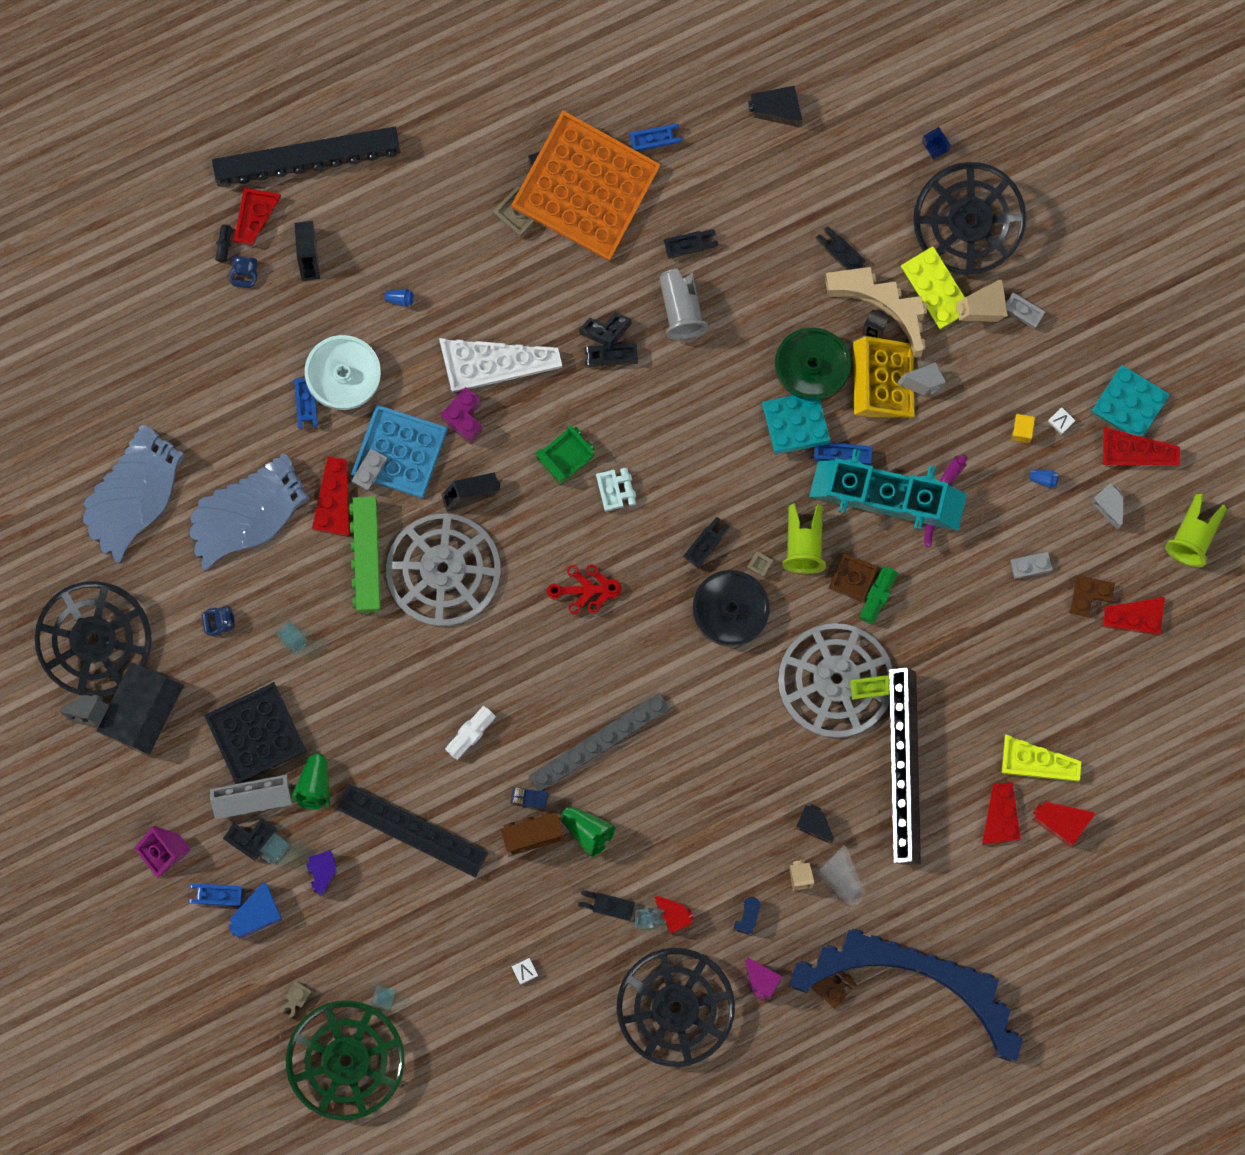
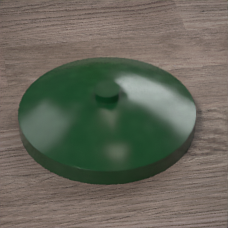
(812, 364)

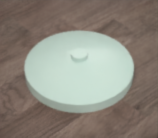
(342, 372)

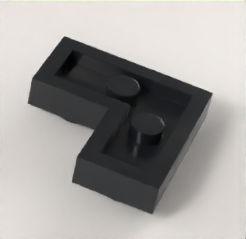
(606, 333)
(250, 843)

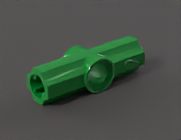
(878, 595)

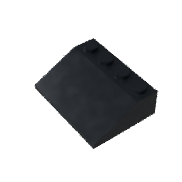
(140, 708)

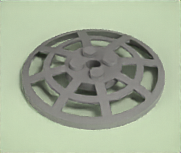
(443, 581)
(825, 687)

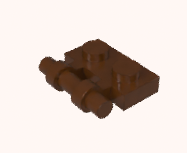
(831, 992)

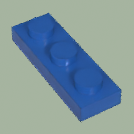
(842, 451)

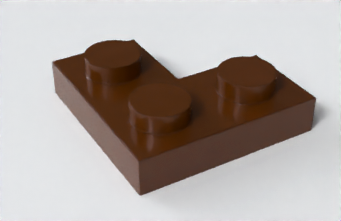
(1088, 589)

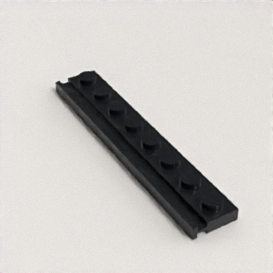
(412, 831)

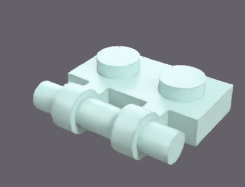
(610, 490)

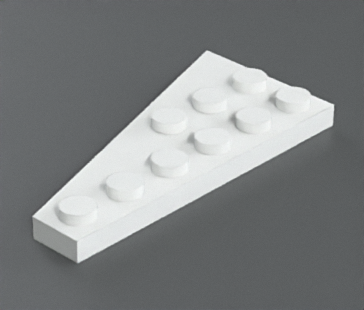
(490, 363)

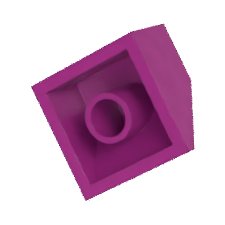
(761, 979)

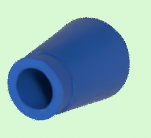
(400, 297)
(1045, 477)

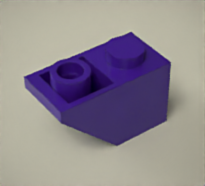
(323, 871)

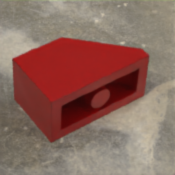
(674, 915)

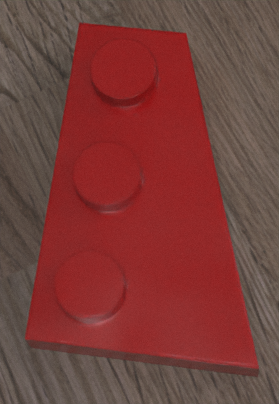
(253, 214)
(1136, 616)

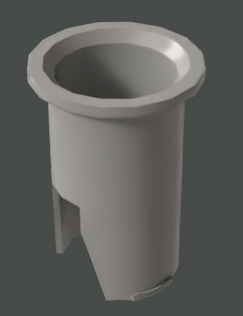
(681, 306)

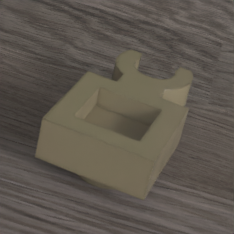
(297, 997)

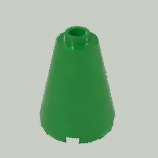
(313, 785)
(588, 830)

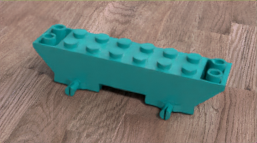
(888, 493)

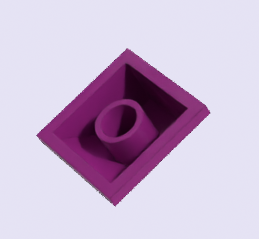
(161, 849)

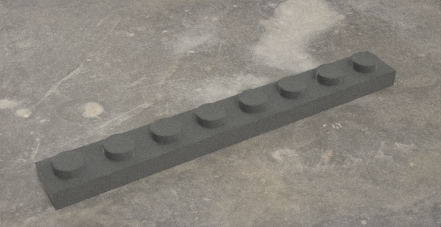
(599, 742)

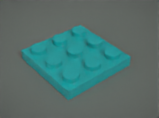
(1130, 402)
(795, 424)

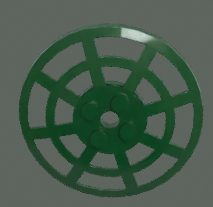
(335, 1051)

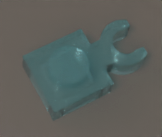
(647, 918)

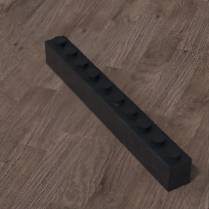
(306, 156)
(905, 766)

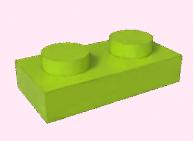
(870, 687)

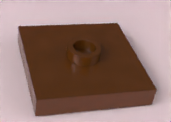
(853, 577)

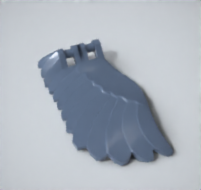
(132, 493)
(246, 511)

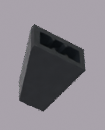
(777, 106)
(307, 250)
(470, 491)

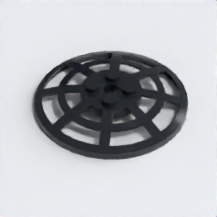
(970, 205)
(92, 625)
(675, 993)

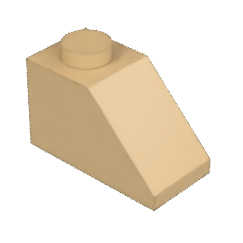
(801, 875)

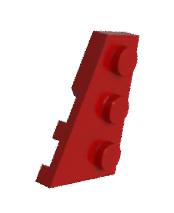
(1002, 816)

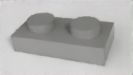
(1024, 310)
(369, 470)
(1031, 565)

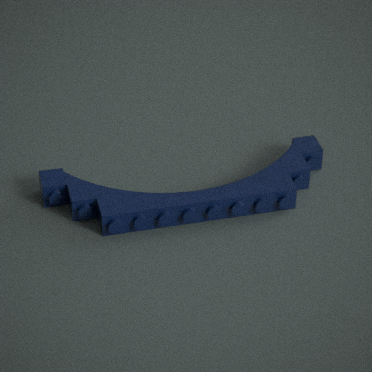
(971, 987)

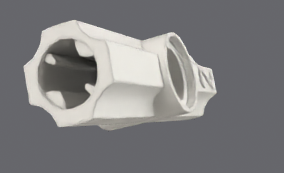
(470, 732)

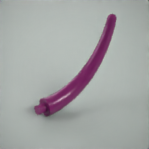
(950, 474)

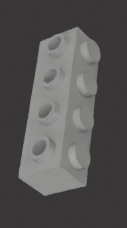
(250, 797)

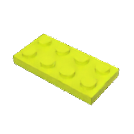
(935, 286)

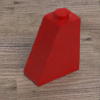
(1062, 821)

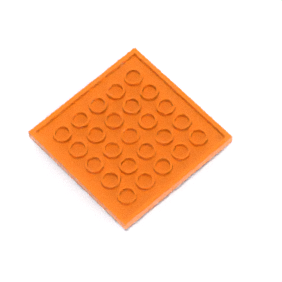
(585, 185)

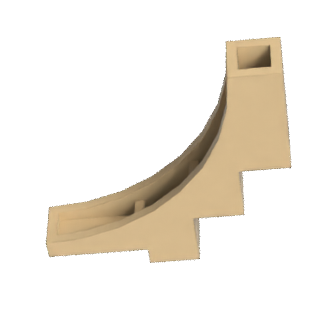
(886, 296)

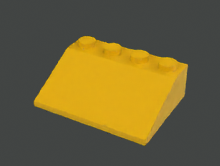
(876, 376)

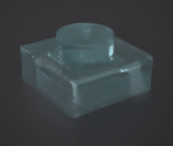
(383, 997)

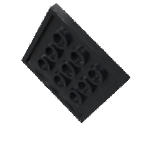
(255, 733)

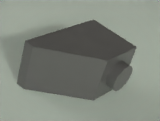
(86, 710)

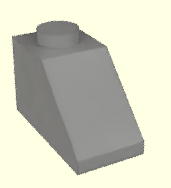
(924, 380)
(1110, 505)

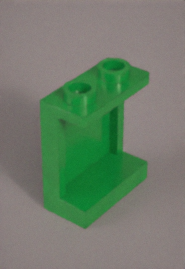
(566, 454)

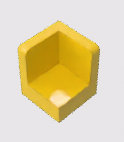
(1023, 428)

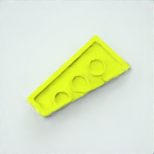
(1033, 761)

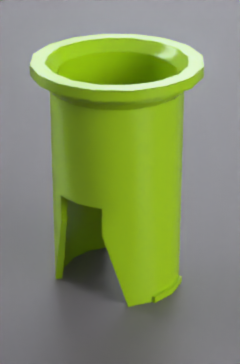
(1194, 535)
(804, 544)

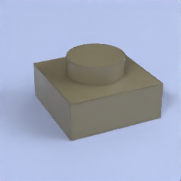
(759, 564)

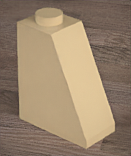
(984, 305)

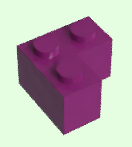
(459, 417)

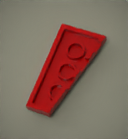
(1130, 449)
(332, 504)

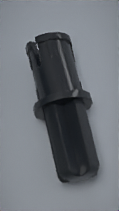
(223, 243)

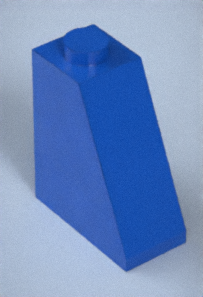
(255, 913)

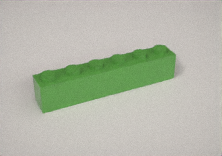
(366, 555)

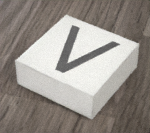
(1061, 421)
(524, 971)

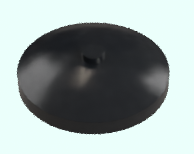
(730, 608)

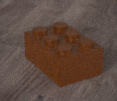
(532, 833)

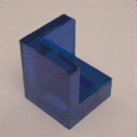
(936, 143)

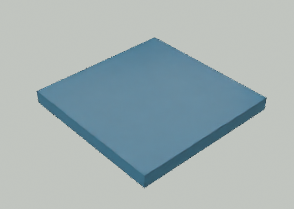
(408, 444)

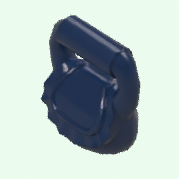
(243, 266)
(223, 620)

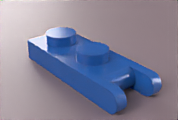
(654, 138)
(305, 403)
(217, 895)

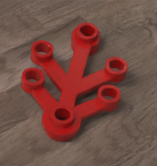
(586, 589)

